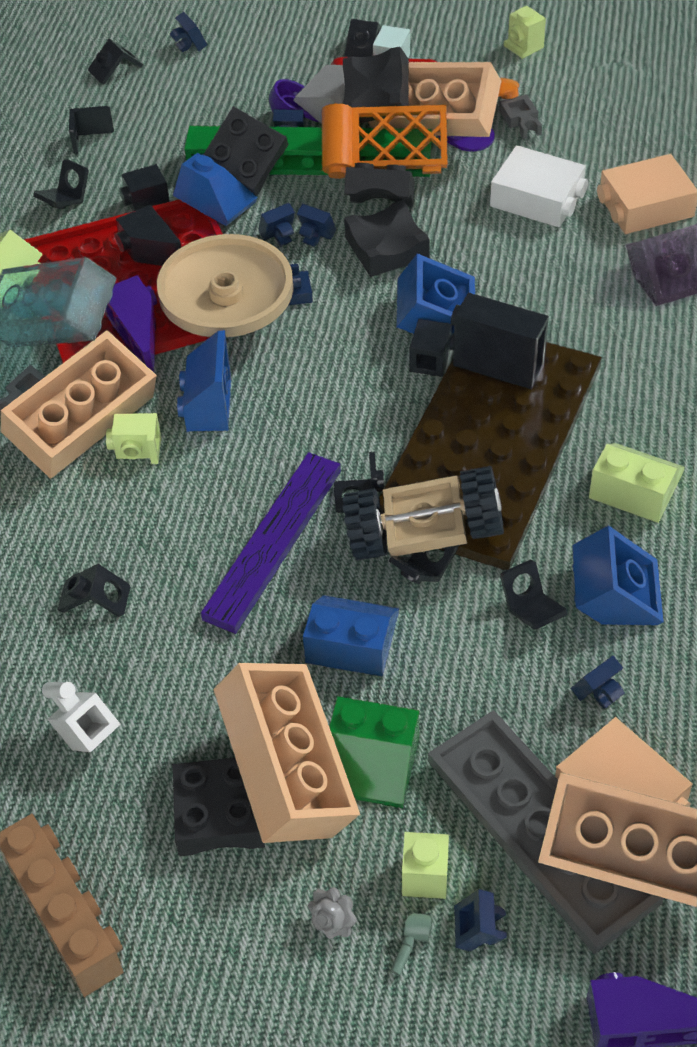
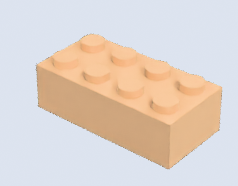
(464, 87)
(77, 403)
(285, 752)
(623, 838)

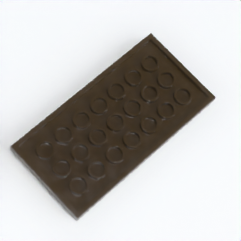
(503, 426)

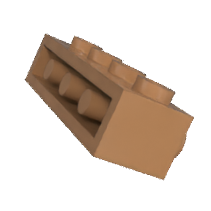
(60, 906)

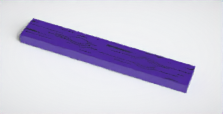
(270, 543)

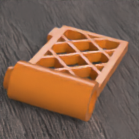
(342, 132)

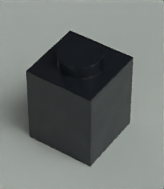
(144, 188)
(430, 347)

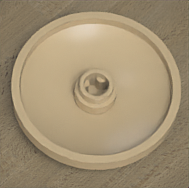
(225, 285)

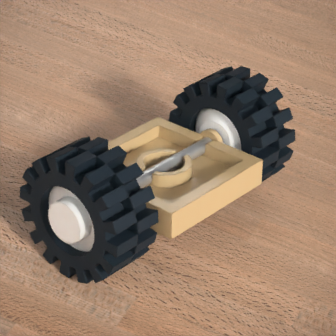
(423, 515)

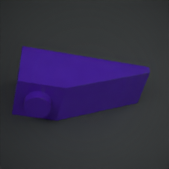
(134, 317)
(639, 1013)

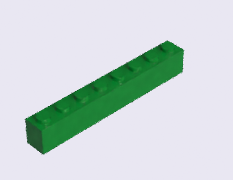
(304, 150)

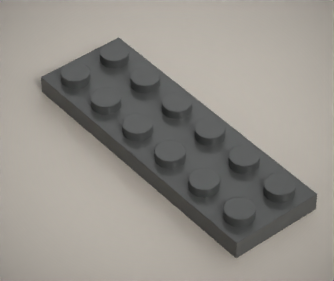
(513, 801)

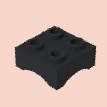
(377, 80)
(246, 149)
(368, 183)
(386, 238)
(212, 807)

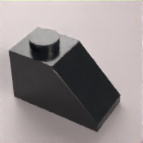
(146, 236)

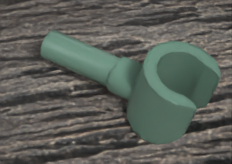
(416, 928)

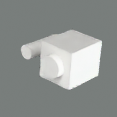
(81, 717)

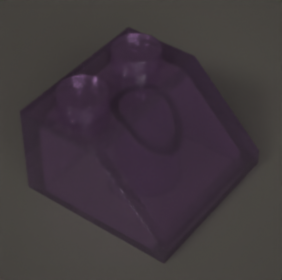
(666, 264)

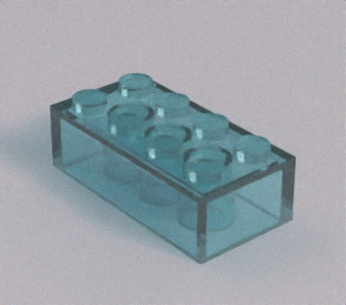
(53, 302)

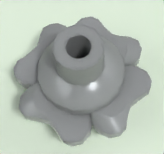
(332, 913)

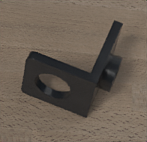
(361, 38)
(108, 60)
(88, 122)
(65, 193)
(376, 481)
(421, 568)
(90, 586)
(532, 605)

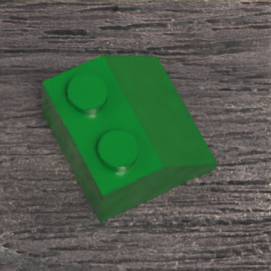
(376, 748)

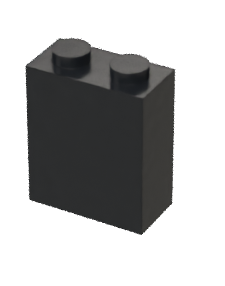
(499, 340)

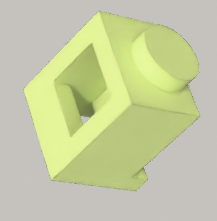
(525, 32)
(135, 436)

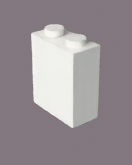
(538, 186)

